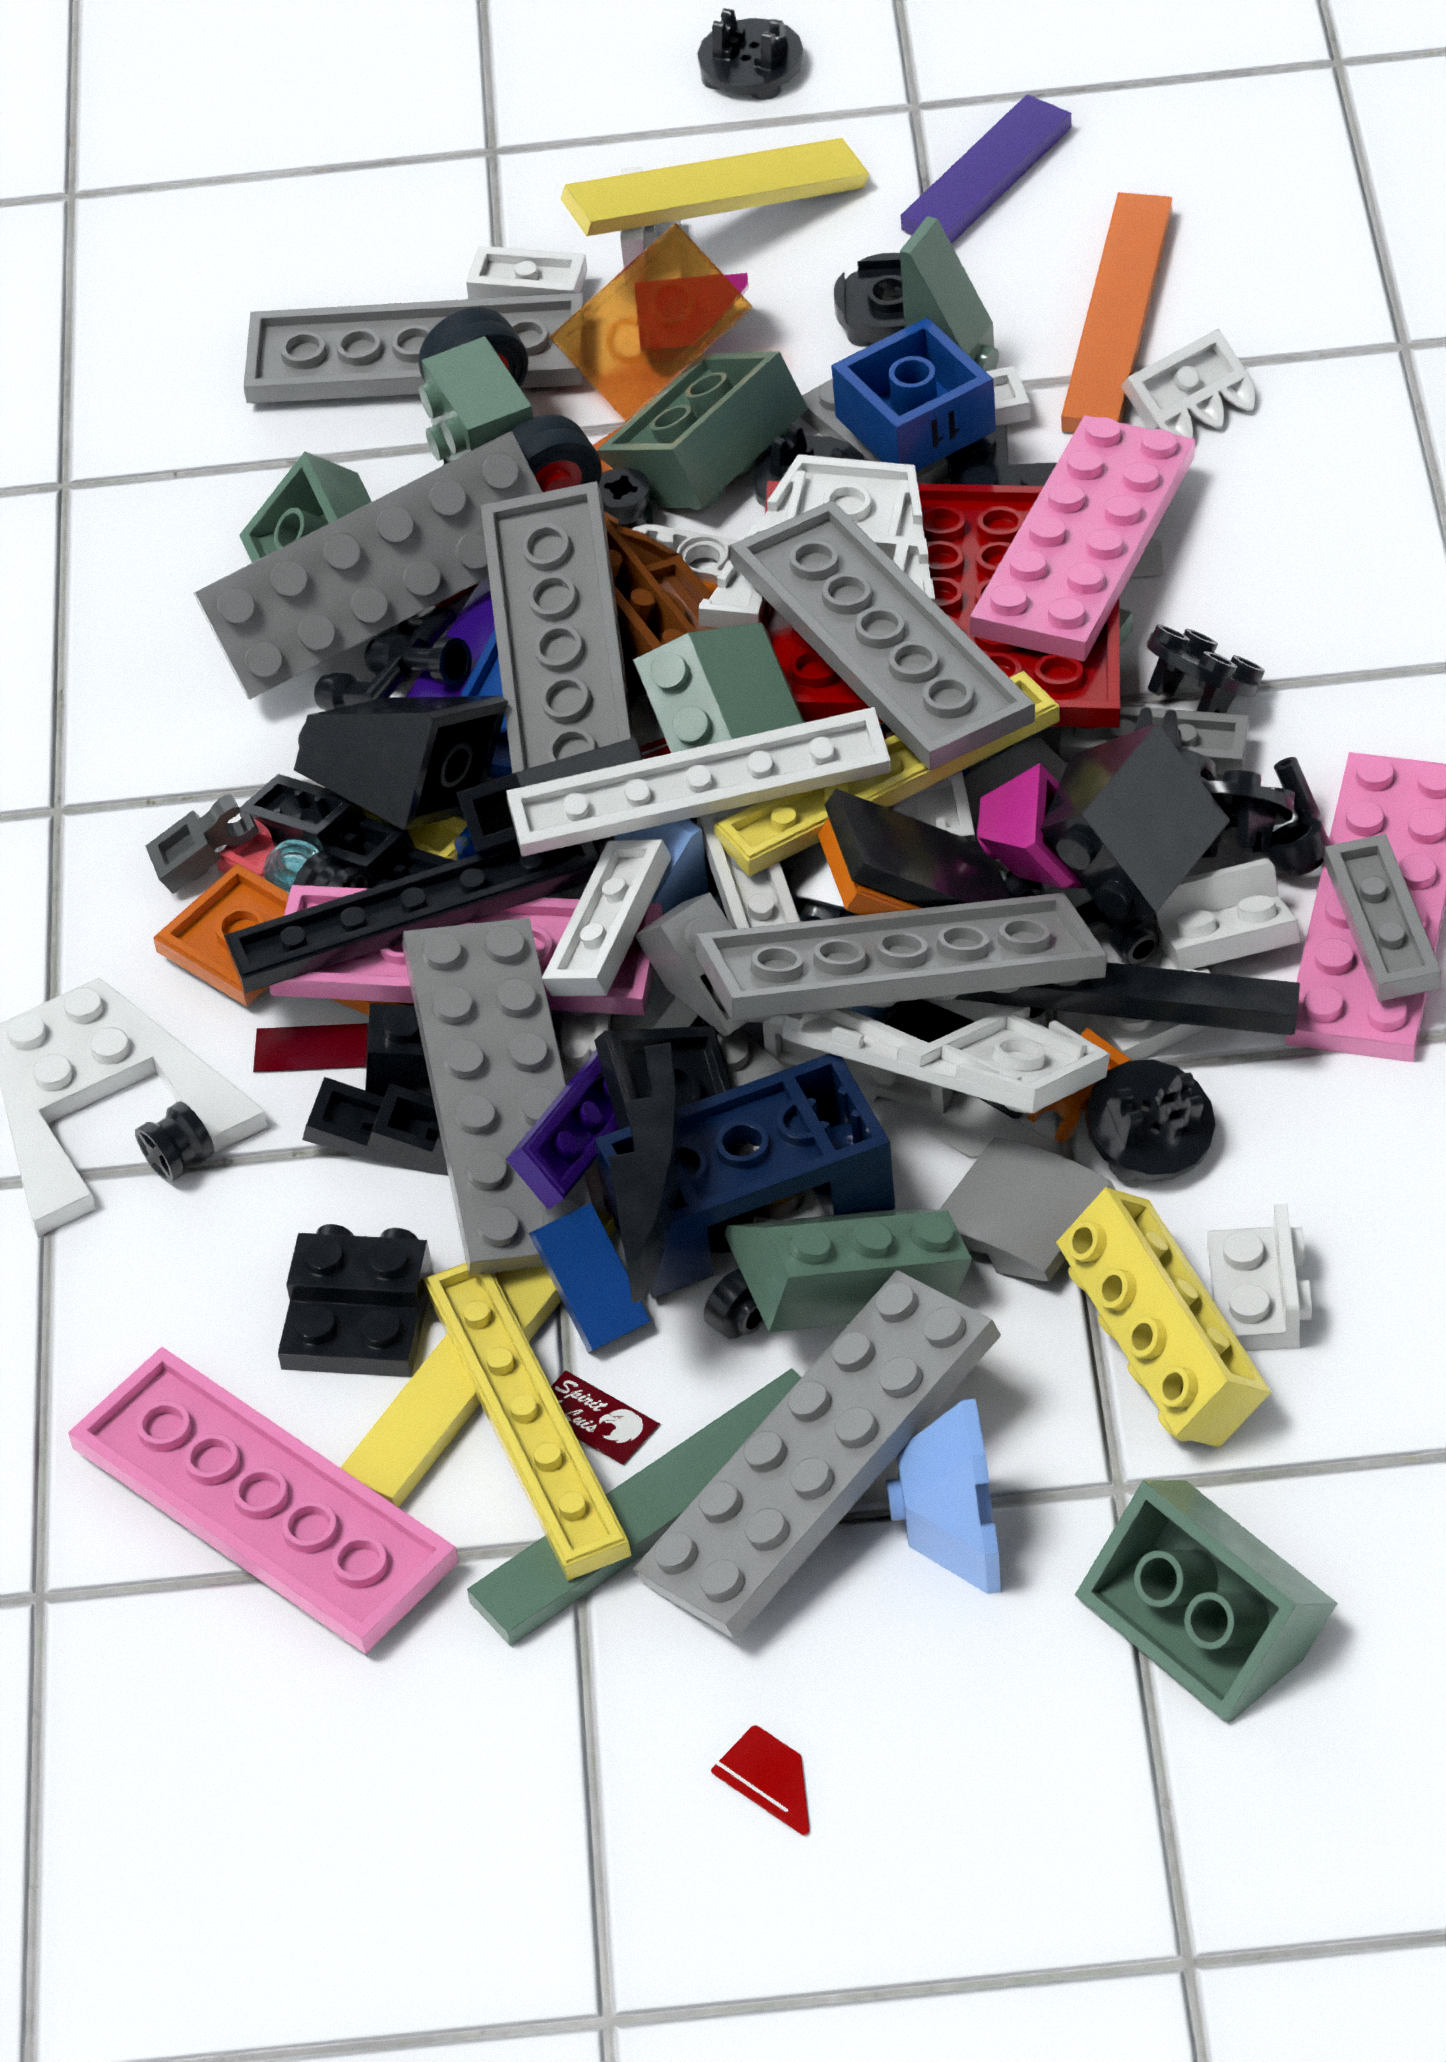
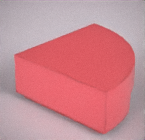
(250, 855)

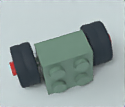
(474, 396)

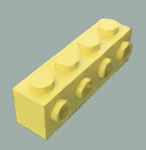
(1162, 1318)

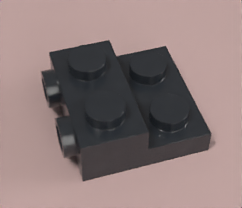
(355, 1302)

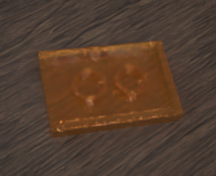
(651, 322)

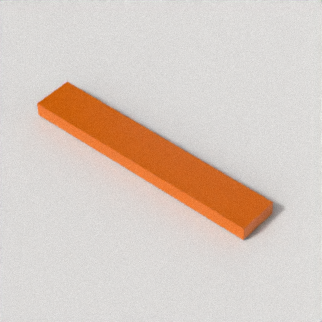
(1118, 308)

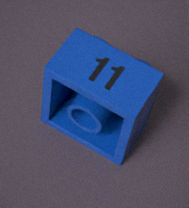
(914, 396)

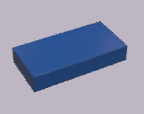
(589, 1277)

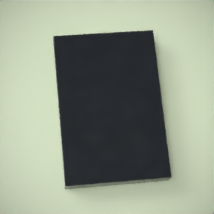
(911, 856)

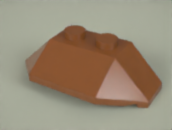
(653, 595)

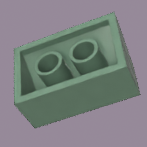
(708, 426)
(304, 501)
(717, 686)
(833, 1265)
(1203, 1597)

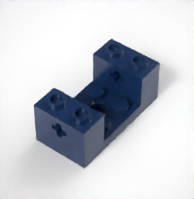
(809, 1134)

